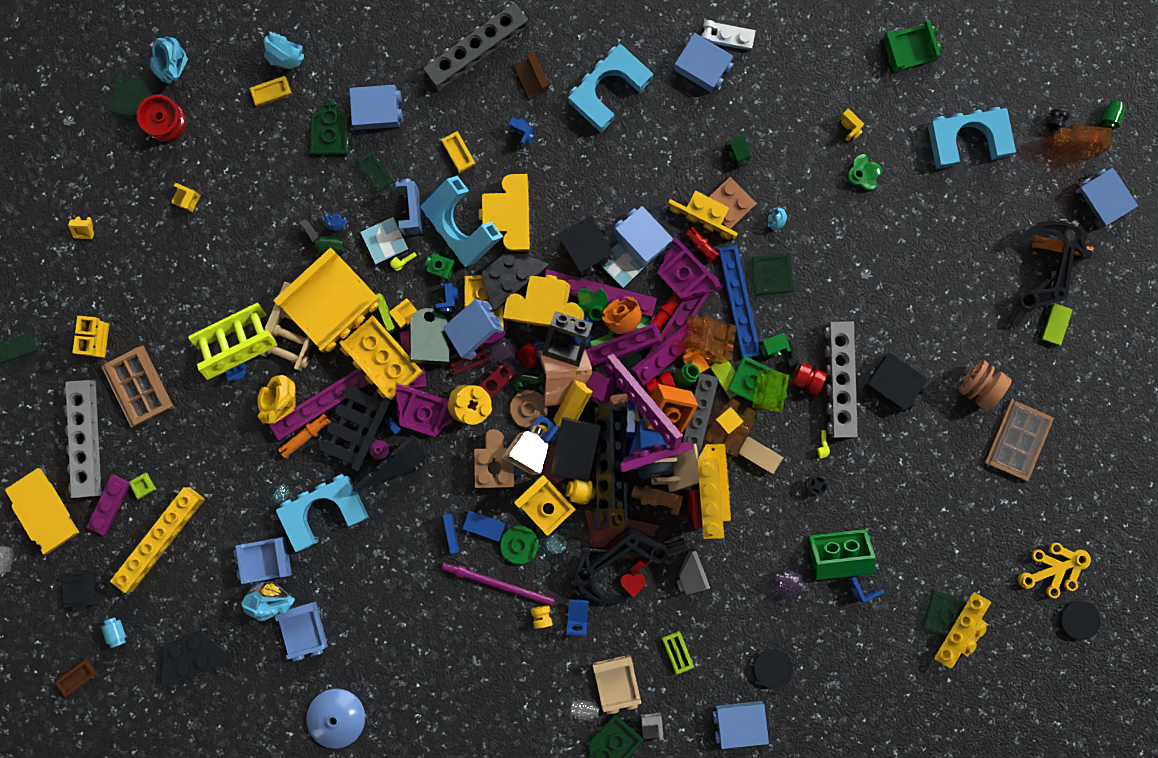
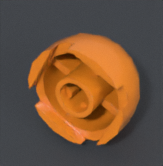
(622, 315)

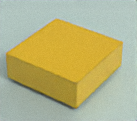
(729, 420)

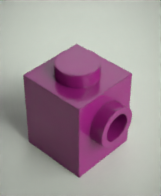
(601, 386)

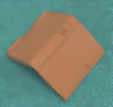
(561, 376)

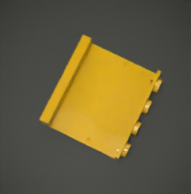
(327, 300)
(714, 490)

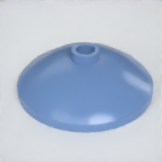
(345, 709)

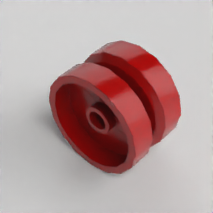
(161, 118)

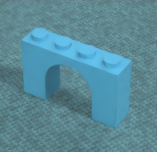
(618, 63)
(993, 124)
(440, 209)
(294, 514)

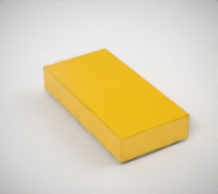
(270, 91)
(458, 152)

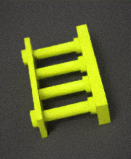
(239, 353)

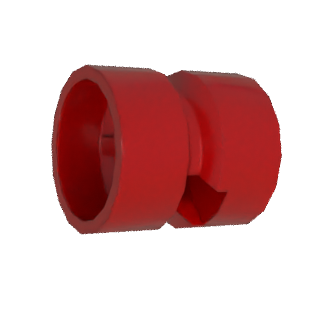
(663, 379)
(809, 379)

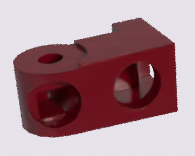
(497, 380)

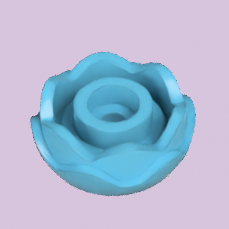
(777, 218)

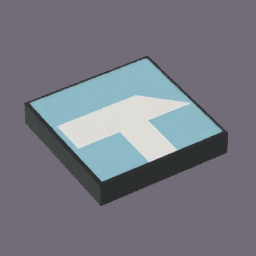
(384, 241)
(624, 267)

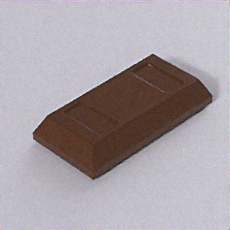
(75, 678)

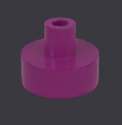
(384, 450)

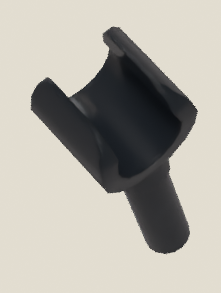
(793, 361)

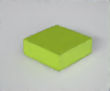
(142, 486)

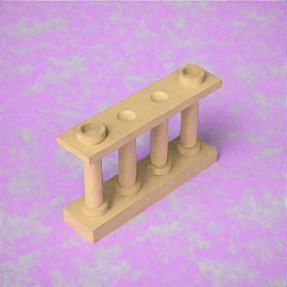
(275, 329)

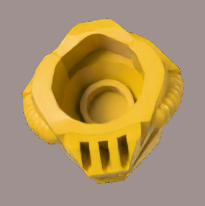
(276, 399)

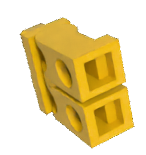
(95, 337)

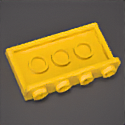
(380, 358)

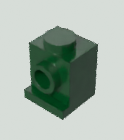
(738, 151)

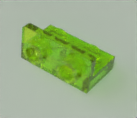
(770, 390)

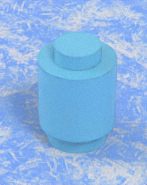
(113, 632)

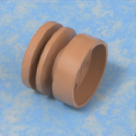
(987, 387)

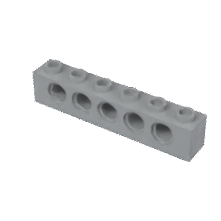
(845, 331)
(90, 446)

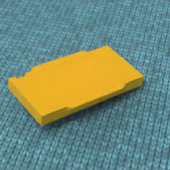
(41, 511)

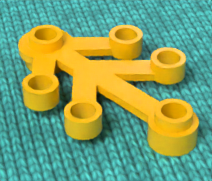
(1058, 568)

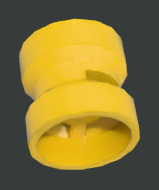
(541, 617)

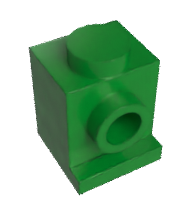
(445, 271)
(774, 346)

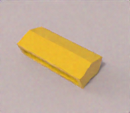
(573, 402)

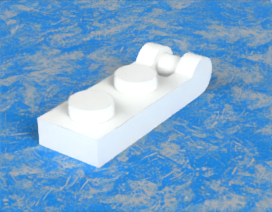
(728, 35)

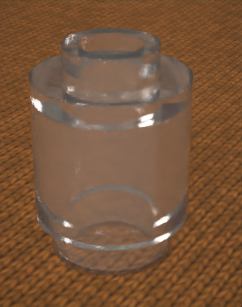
(6, 559)
(584, 710)

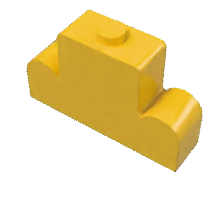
(510, 212)
(541, 301)

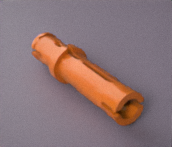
(1051, 244)
(311, 430)

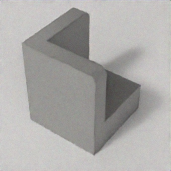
(652, 726)

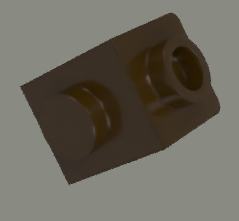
(608, 518)

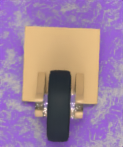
(676, 471)

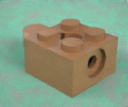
(490, 467)

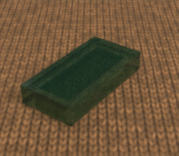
(375, 171)
(17, 347)

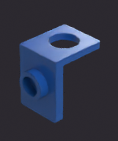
(552, 432)
(857, 591)
(577, 617)

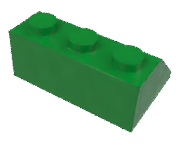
(842, 554)

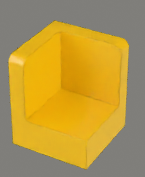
(185, 197)
(403, 313)

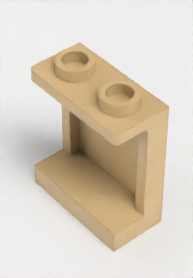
(617, 684)

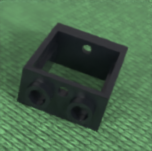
(562, 350)

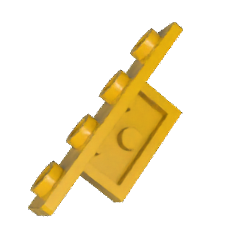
(706, 212)
(965, 631)

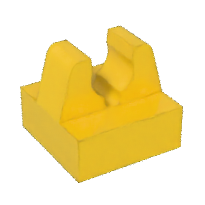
(81, 228)

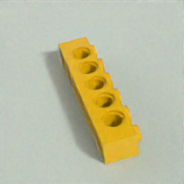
(157, 540)

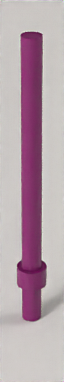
(462, 572)

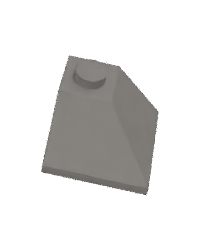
(692, 575)

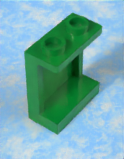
(912, 47)

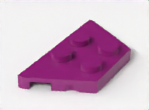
(685, 273)
(421, 410)
(655, 453)

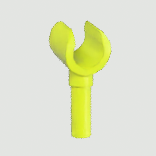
(397, 265)
(823, 451)

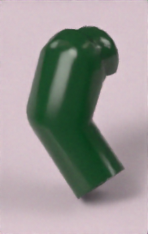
(524, 380)

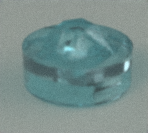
(281, 494)
(556, 543)

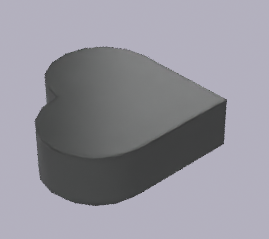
(308, 229)

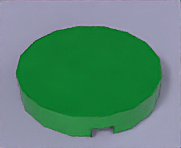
(519, 545)

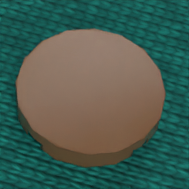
(527, 408)

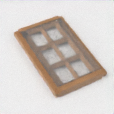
(137, 386)
(1019, 440)

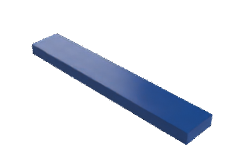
(739, 301)

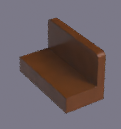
(532, 76)

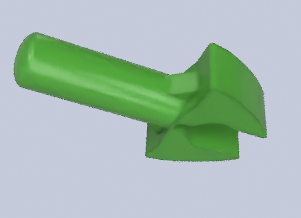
(602, 339)

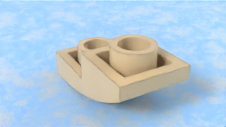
(760, 455)

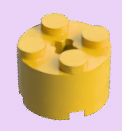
(479, 407)

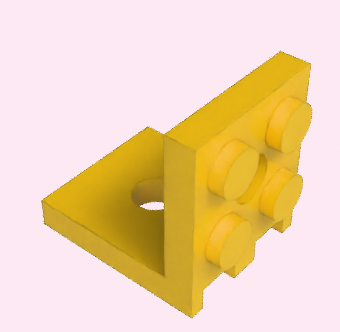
(534, 499)

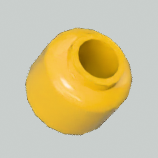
(580, 491)

